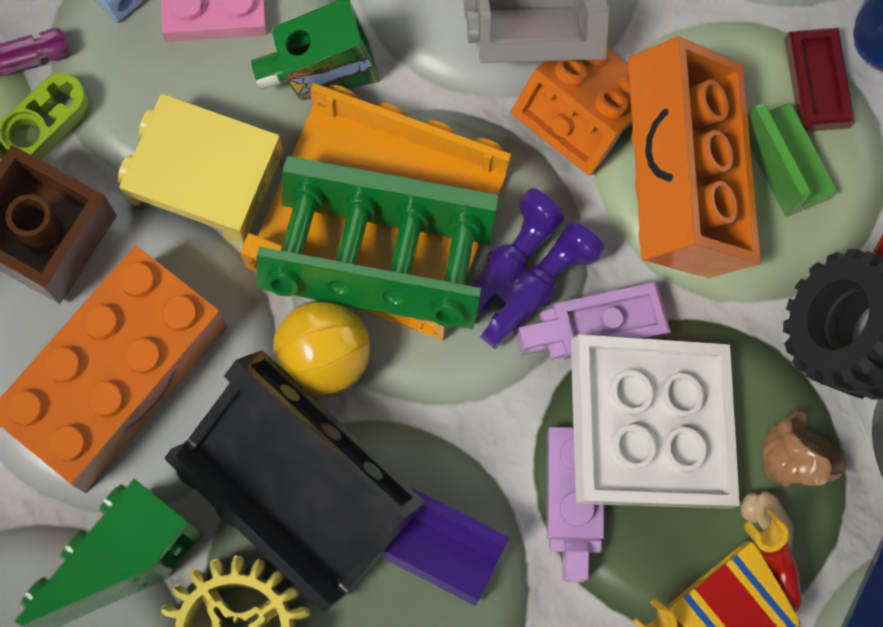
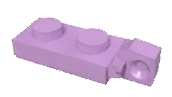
(616, 313)
(569, 526)

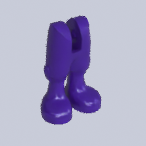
(529, 290)

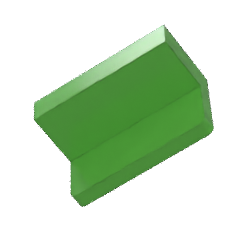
(788, 159)

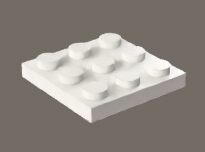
(653, 423)

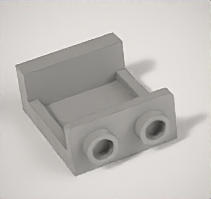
(537, 29)

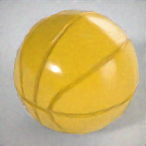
(322, 347)

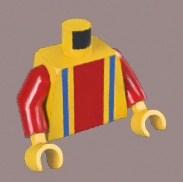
(741, 589)

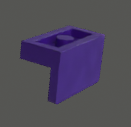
(447, 549)

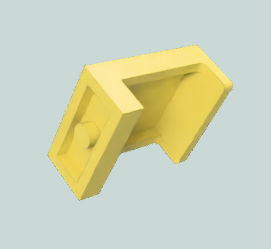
(201, 166)

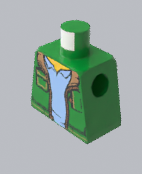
(321, 49)

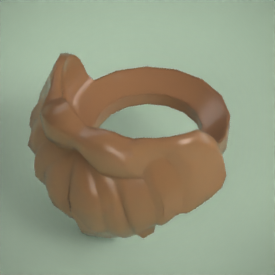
(790, 460)

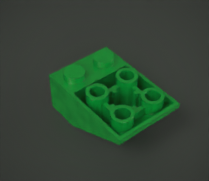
(124, 552)

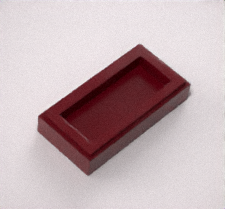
(819, 79)

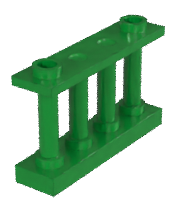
(388, 201)

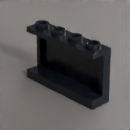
(294, 481)

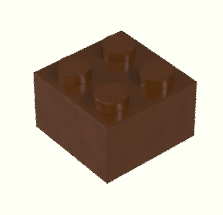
(47, 224)

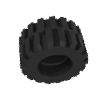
(825, 319)

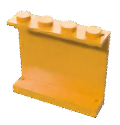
(387, 142)

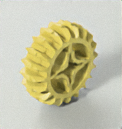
(208, 594)

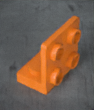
(578, 107)

